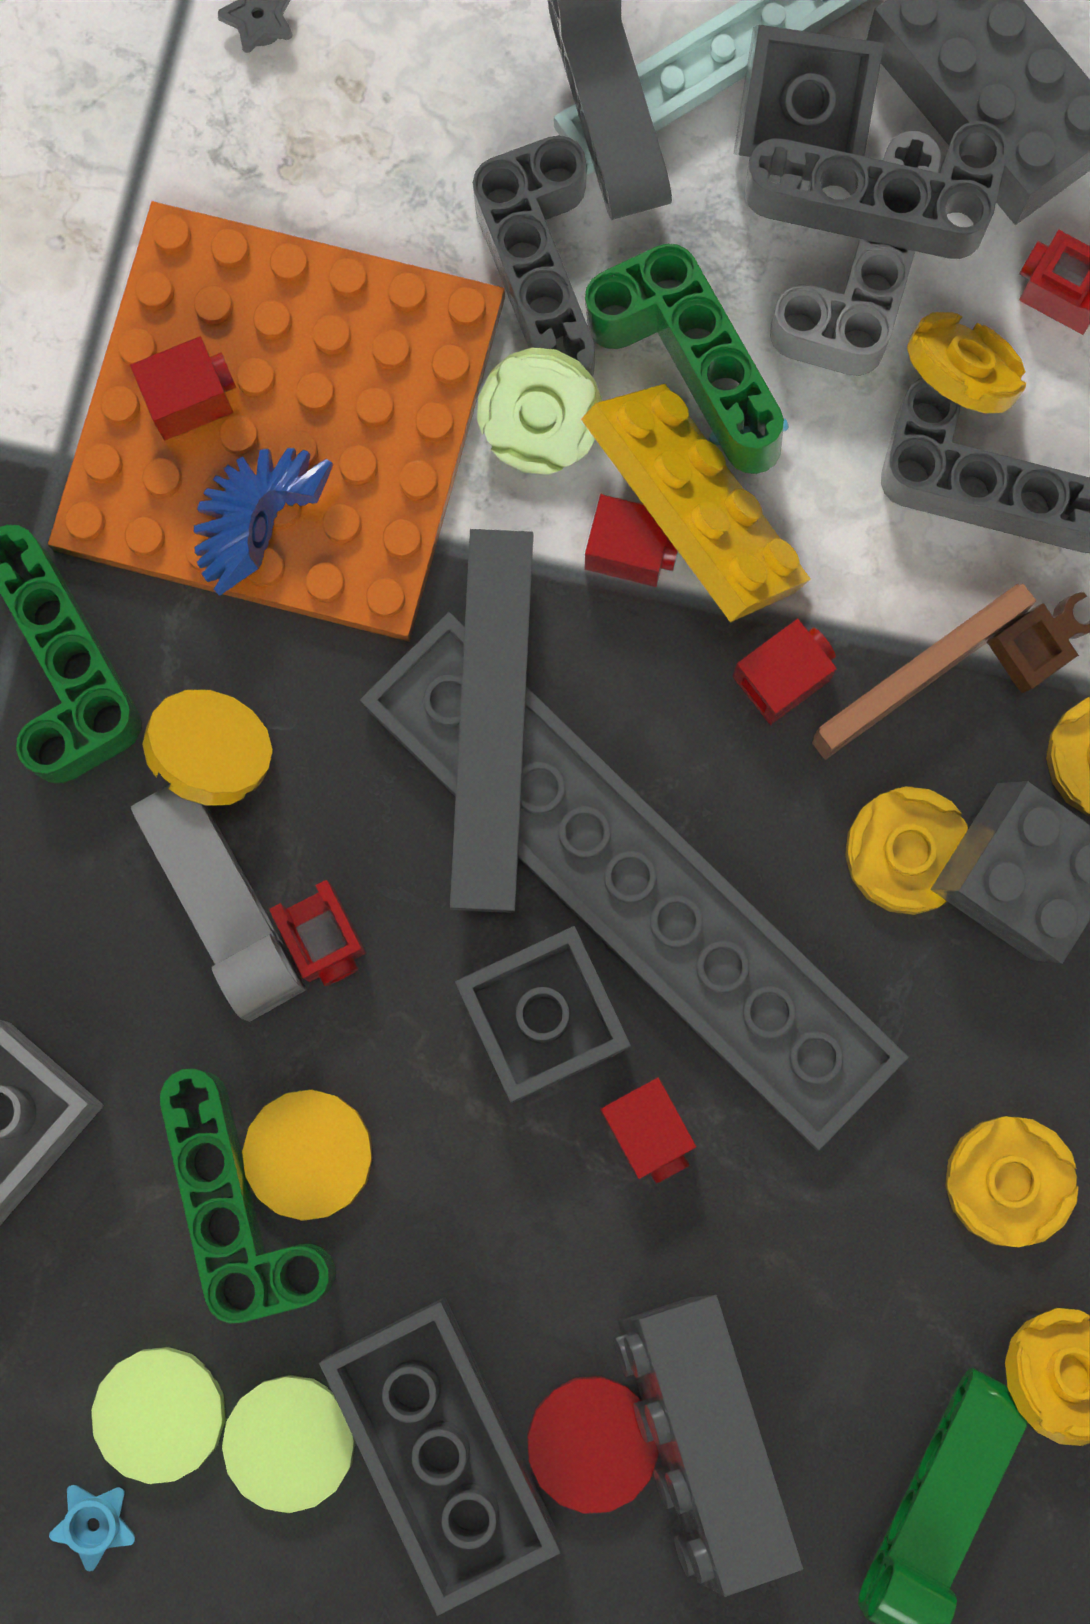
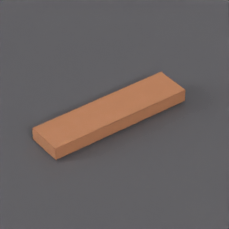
(922, 670)

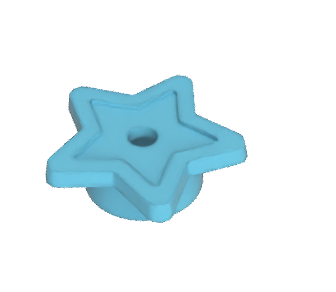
(75, 1529)

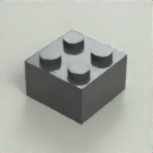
(808, 90)
(1023, 872)
(543, 1014)

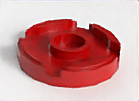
(590, 1446)

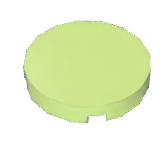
(536, 409)
(158, 1415)
(287, 1444)

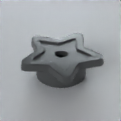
(257, 31)

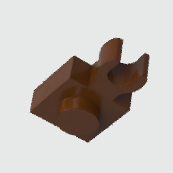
(1039, 642)

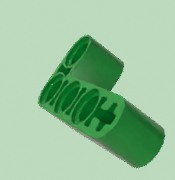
(698, 360)
(53, 647)
(232, 1192)
(943, 1506)

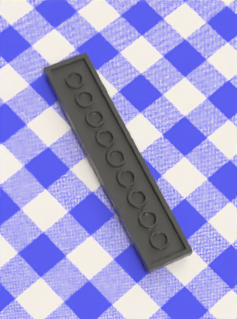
(656, 903)

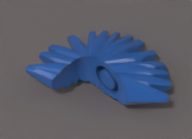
(248, 512)

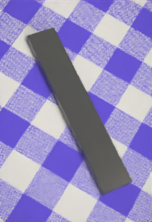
(492, 721)

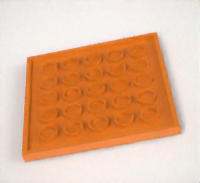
(326, 359)

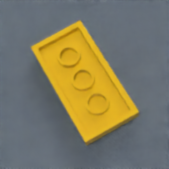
(696, 500)

